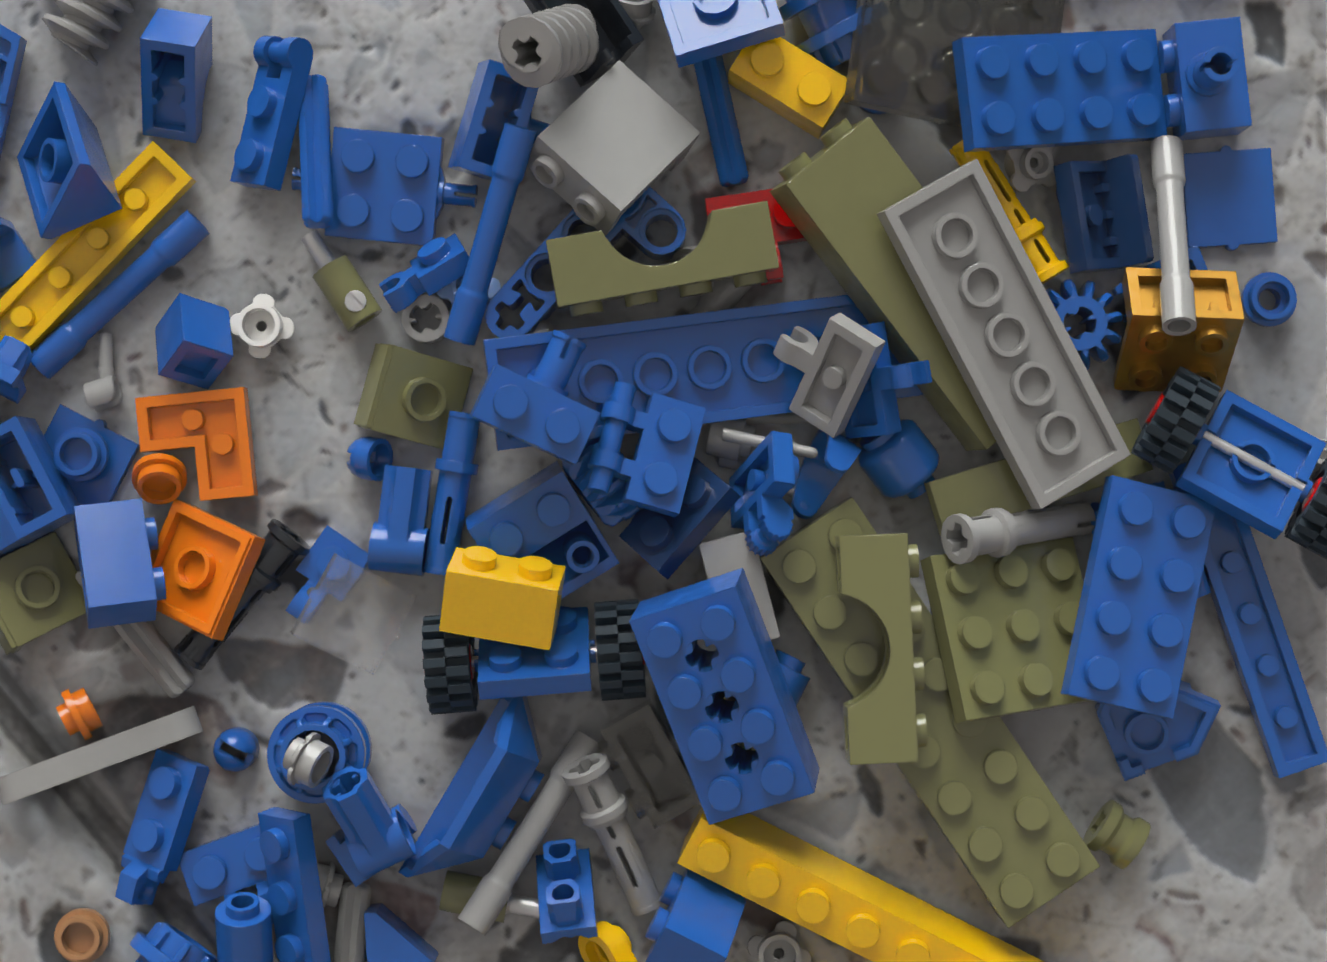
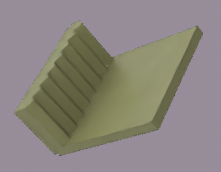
(411, 394)
(37, 592)

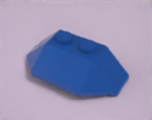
(482, 792)

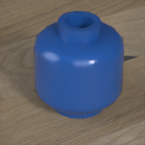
(899, 461)

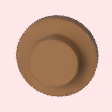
(82, 935)

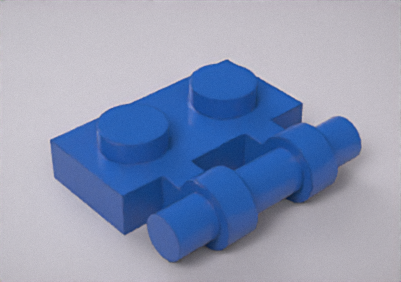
(662, 453)

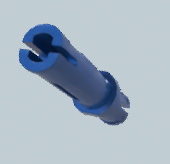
(453, 481)

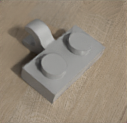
(833, 370)

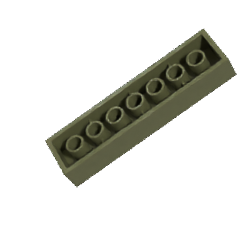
(970, 772)

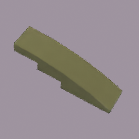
(996, 486)

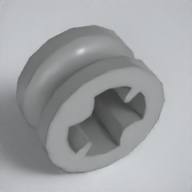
(425, 302)

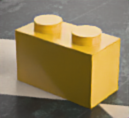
(789, 83)
(502, 597)

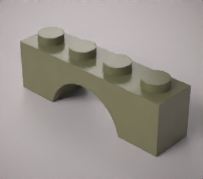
(734, 245)
(883, 719)

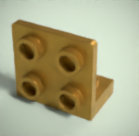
(1152, 356)

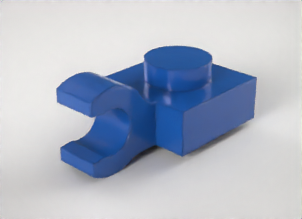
(317, 560)

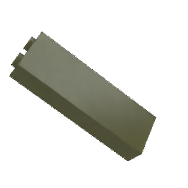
(836, 209)

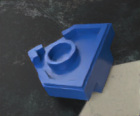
(1149, 741)

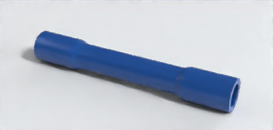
(507, 174)
(163, 253)

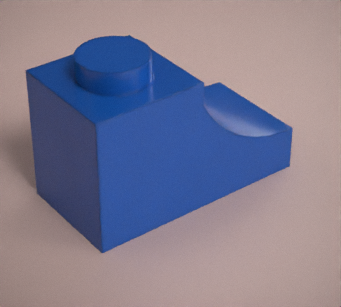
(175, 73)

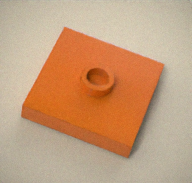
(203, 568)

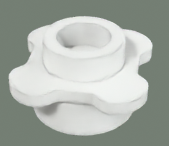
(246, 325)

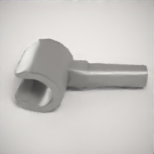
(106, 391)

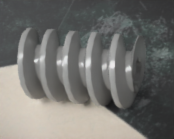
(84, 22)
(549, 45)

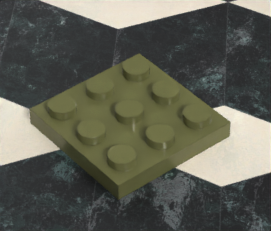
(1006, 627)

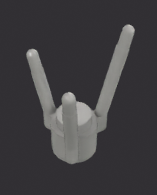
(736, 439)

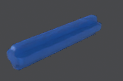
(721, 122)
(316, 155)

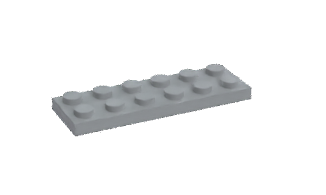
(1004, 334)

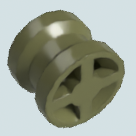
(1117, 834)

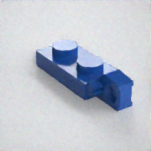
(160, 825)

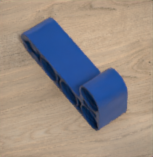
(632, 224)

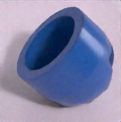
(365, 448)
(240, 739)

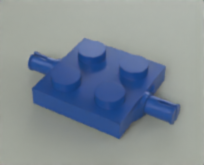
(389, 186)

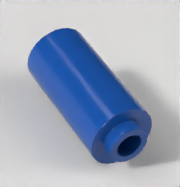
(244, 929)

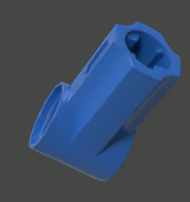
(401, 535)
(371, 830)

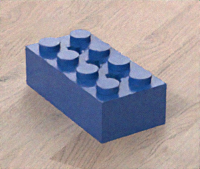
(742, 666)

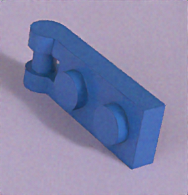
(272, 111)

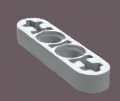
(99, 755)

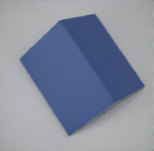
(66, 167)

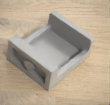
(610, 147)

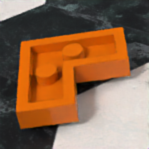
(213, 424)

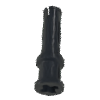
(276, 556)

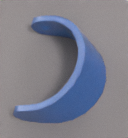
(822, 473)

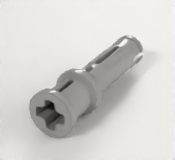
(1000, 531)
(605, 812)

